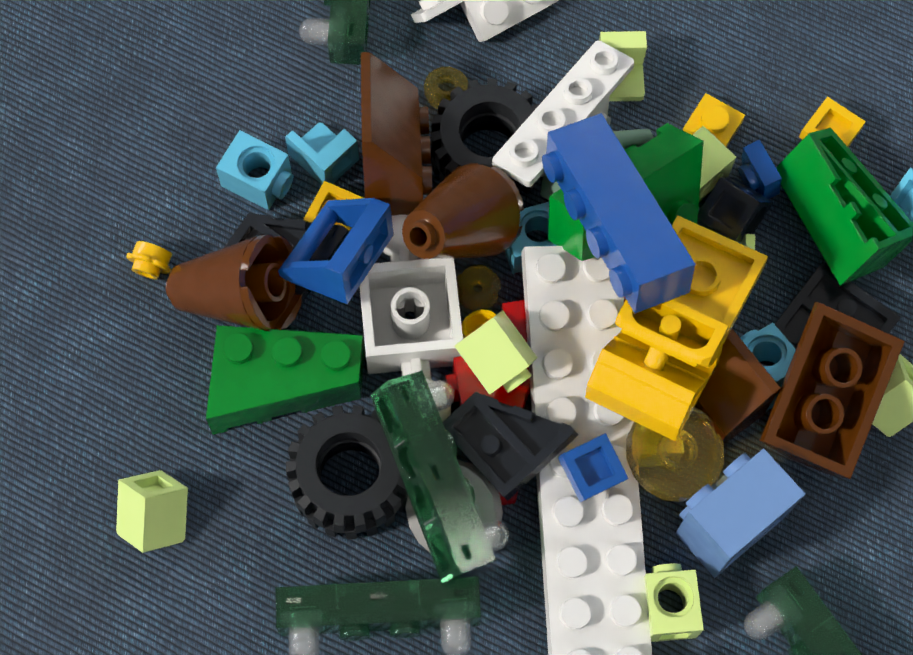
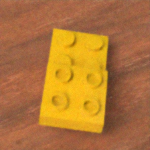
(670, 350)

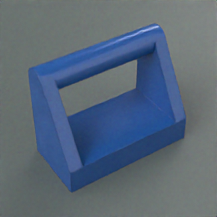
(355, 256)

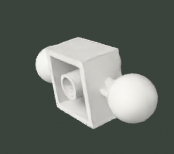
(416, 286)

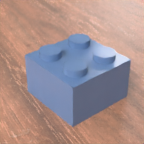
(739, 512)

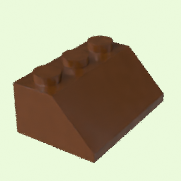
(392, 138)
(736, 390)
(831, 392)

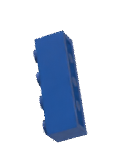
(618, 214)

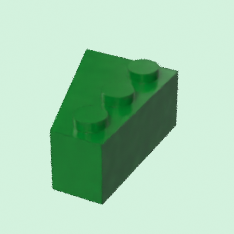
(670, 170)
(843, 206)
(280, 373)

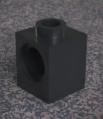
(734, 209)

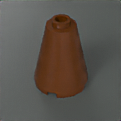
(466, 216)
(238, 284)

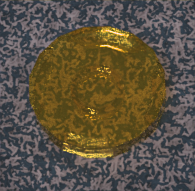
(676, 468)

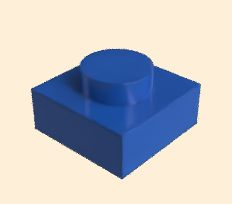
(759, 171)
(593, 467)

